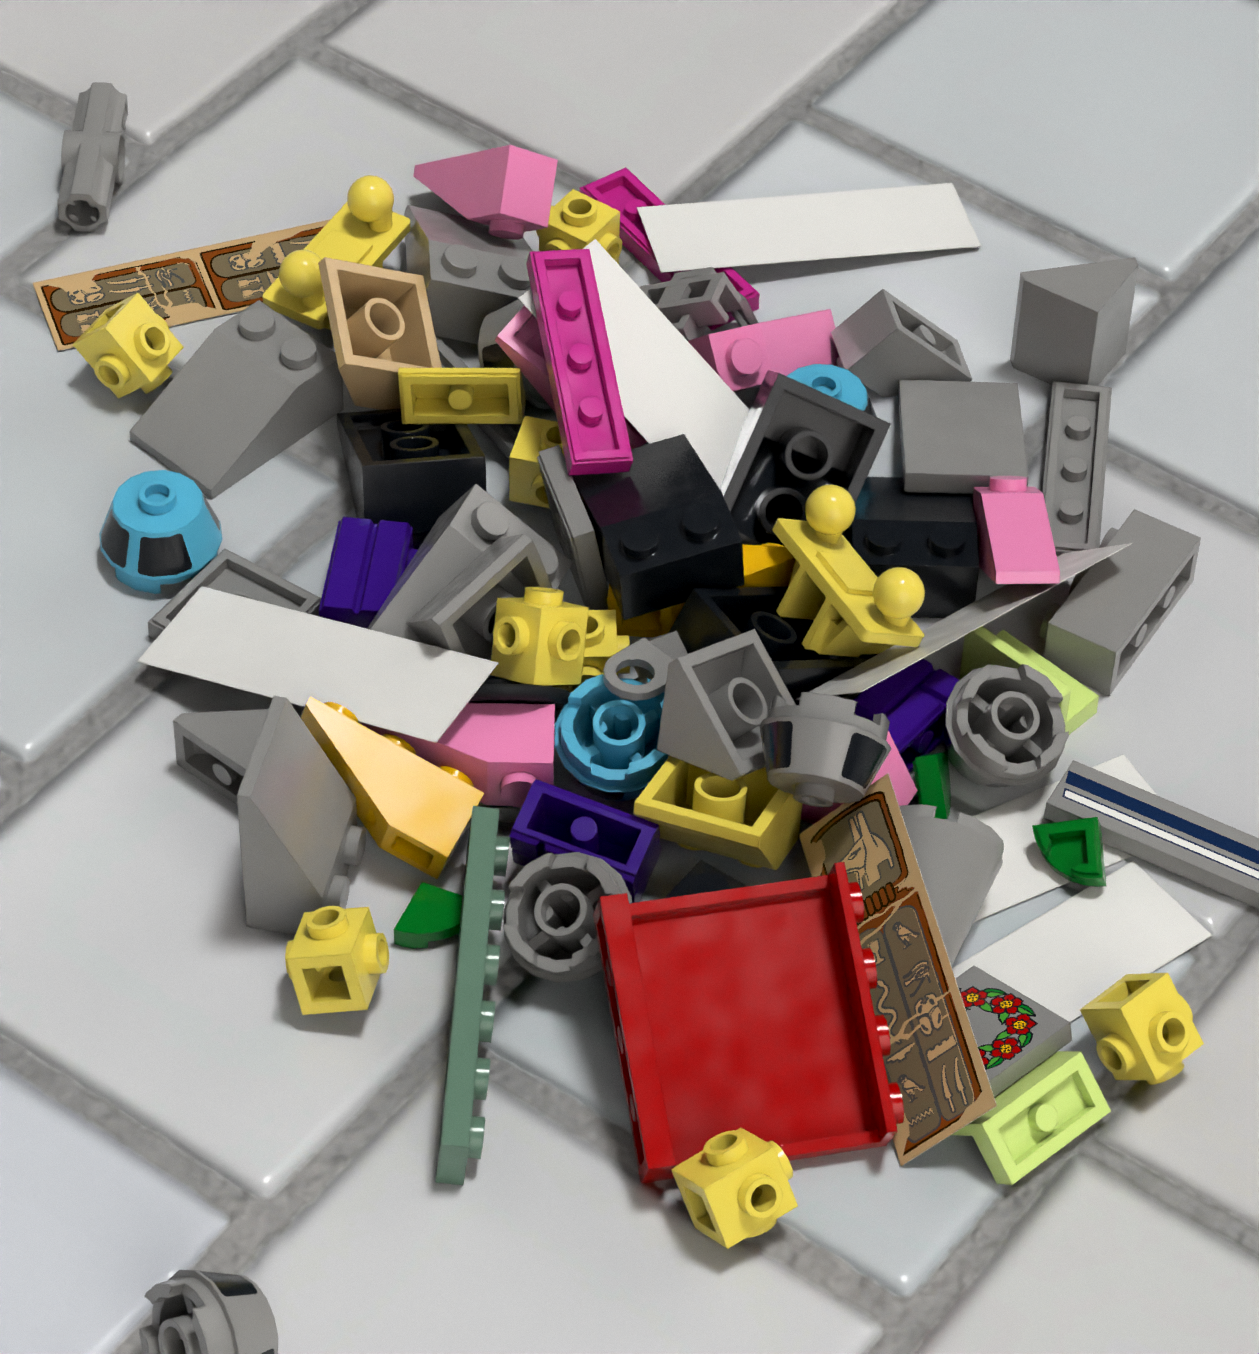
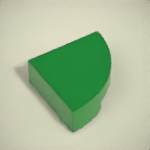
(933, 782)
(1073, 850)
(429, 917)

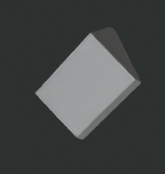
(1073, 320)
(465, 610)
(717, 704)

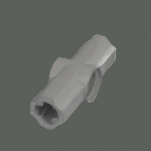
(93, 157)

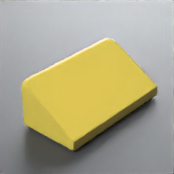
(461, 395)

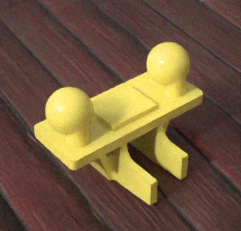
(358, 233)
(838, 590)

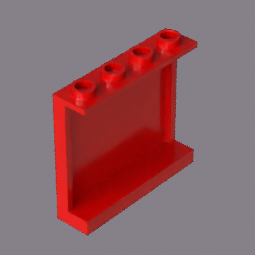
(749, 1019)

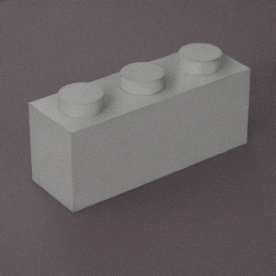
(1120, 601)

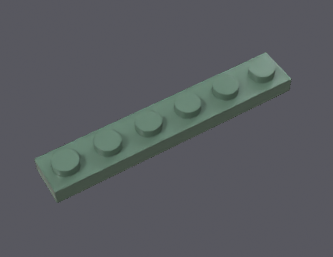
(470, 1015)

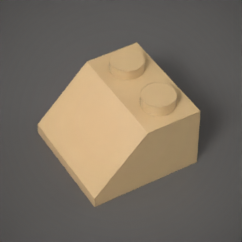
(377, 326)

